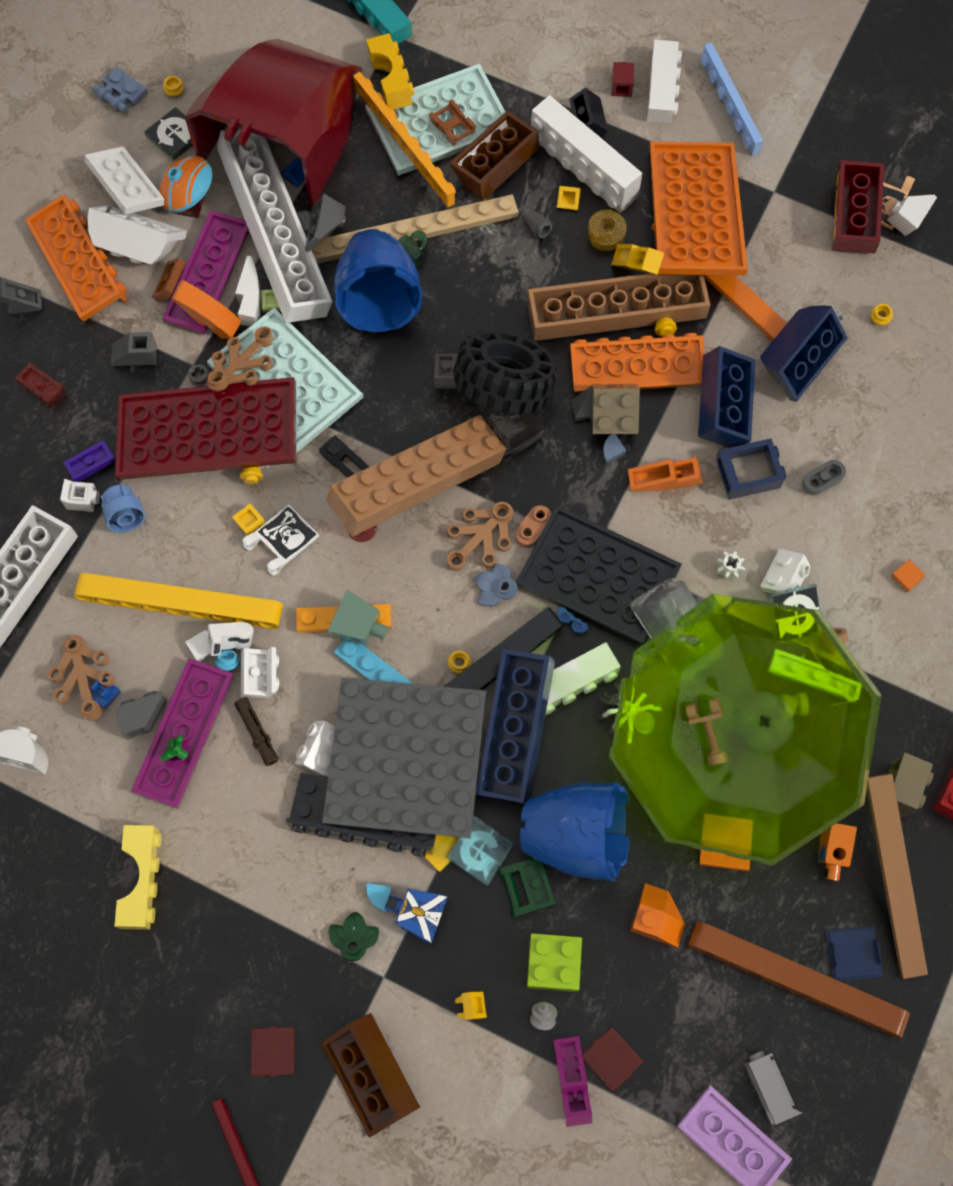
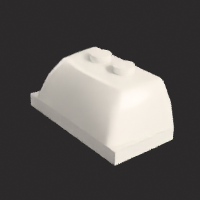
(132, 234)

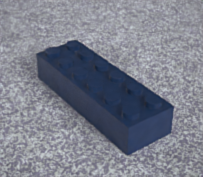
(515, 726)

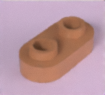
(533, 525)

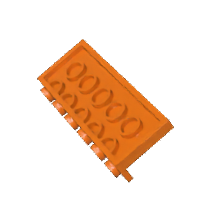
(73, 257)
(641, 361)

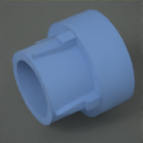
(122, 509)

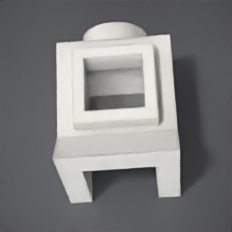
(79, 496)

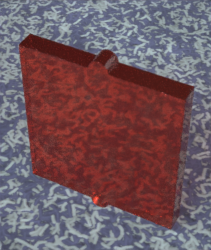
(273, 1051)
(612, 1059)

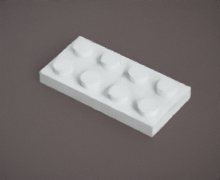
(124, 180)

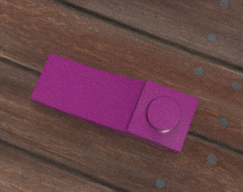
(572, 1081)

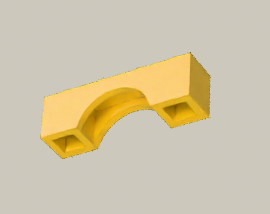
(384, 56)

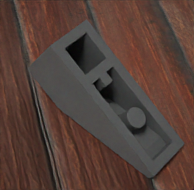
(325, 218)

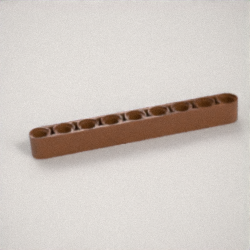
(799, 979)

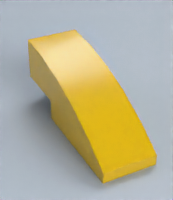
(638, 258)

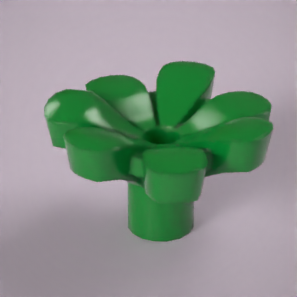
(174, 749)

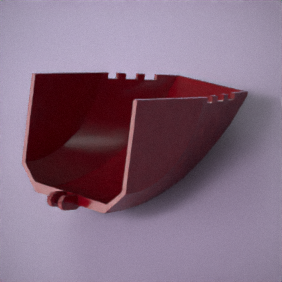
(284, 97)

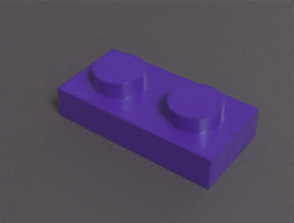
(89, 461)

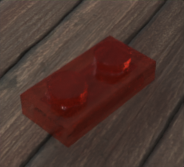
(40, 384)

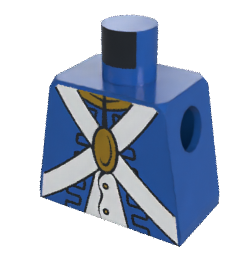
(418, 913)

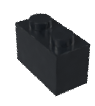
(589, 110)

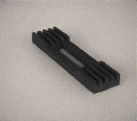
(335, 451)

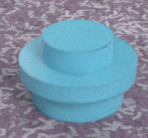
(227, 660)

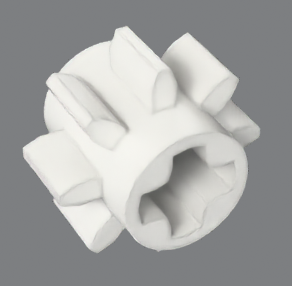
(731, 560)

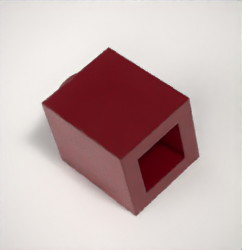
(622, 79)

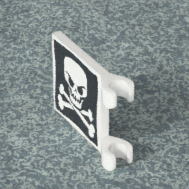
(284, 536)

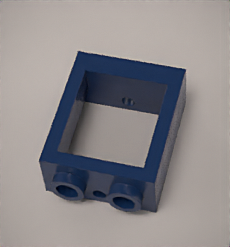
(729, 476)

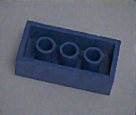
(726, 397)

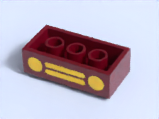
(858, 206)

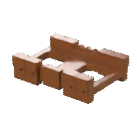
(458, 119)

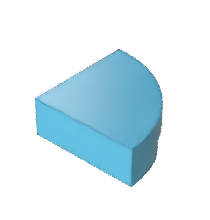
(378, 895)

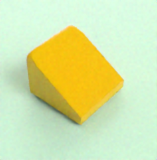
(568, 197)

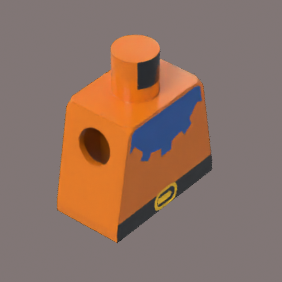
(842, 839)

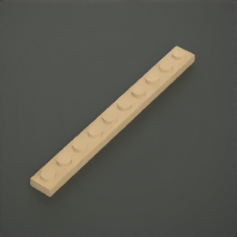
(432, 224)

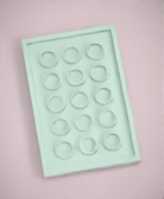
(470, 92)
(321, 388)

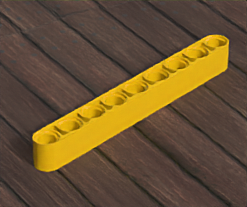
(178, 600)

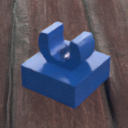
(104, 695)

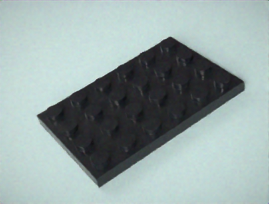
(594, 572)

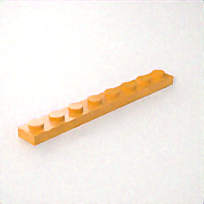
(408, 144)

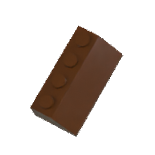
(495, 154)
(370, 1074)

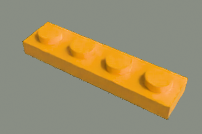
(319, 618)

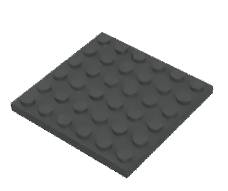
(405, 758)

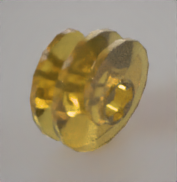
(606, 230)

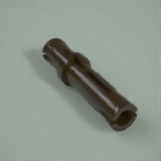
(260, 739)

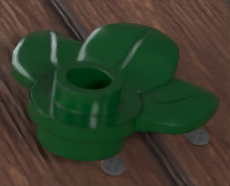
(353, 933)

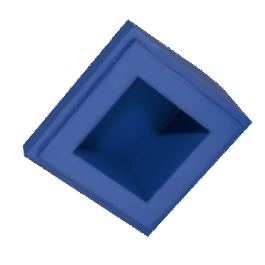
(294, 173)

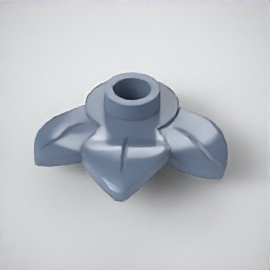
(492, 584)

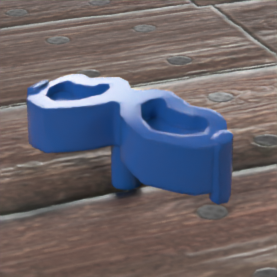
(567, 617)

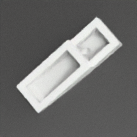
(249, 294)

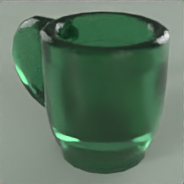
(412, 247)

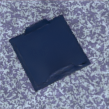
(854, 953)

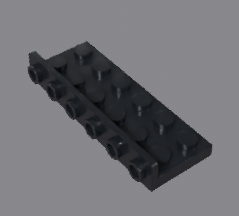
(308, 815)

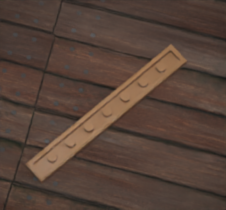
(896, 876)

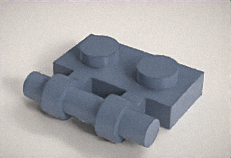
(124, 86)

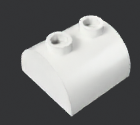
(22, 751)

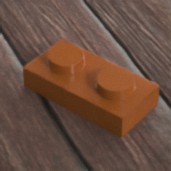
(169, 279)

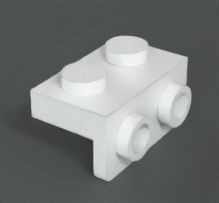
(786, 571)
(259, 672)
(317, 749)

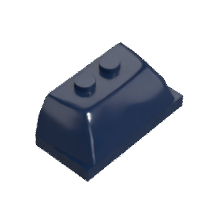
(803, 348)

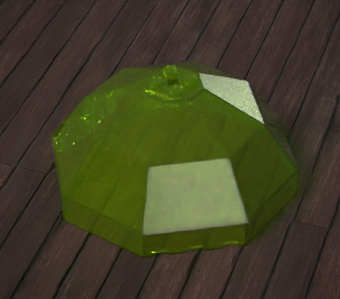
(778, 780)

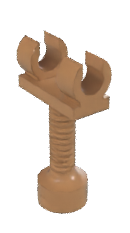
(716, 755)

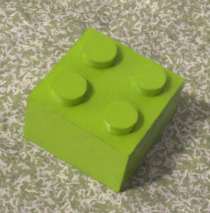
(554, 962)

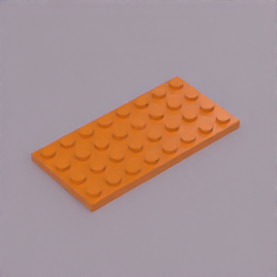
(697, 208)

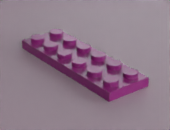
(210, 264)
(191, 714)

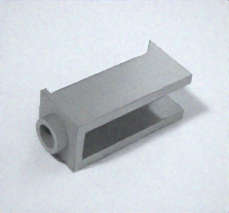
(770, 1088)

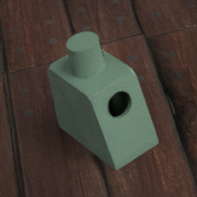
(356, 621)

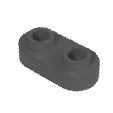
(822, 477)

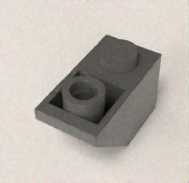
(134, 350)
(140, 715)

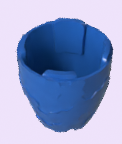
(376, 283)
(578, 829)

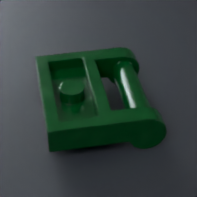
(534, 883)

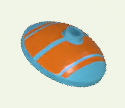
(184, 183)

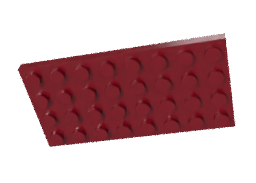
(206, 429)

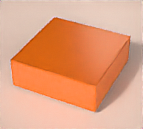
(908, 575)

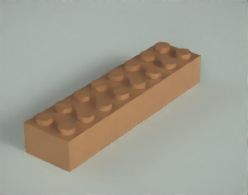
(615, 304)
(415, 475)

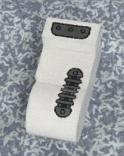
(229, 636)

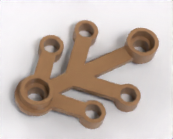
(220, 378)
(481, 533)
(79, 673)

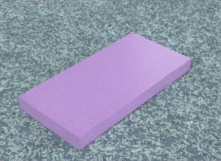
(733, 1141)

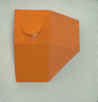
(658, 917)

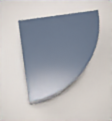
(612, 448)

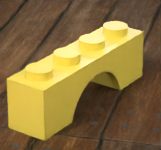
(136, 909)

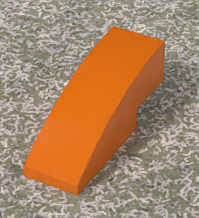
(206, 310)
(665, 475)

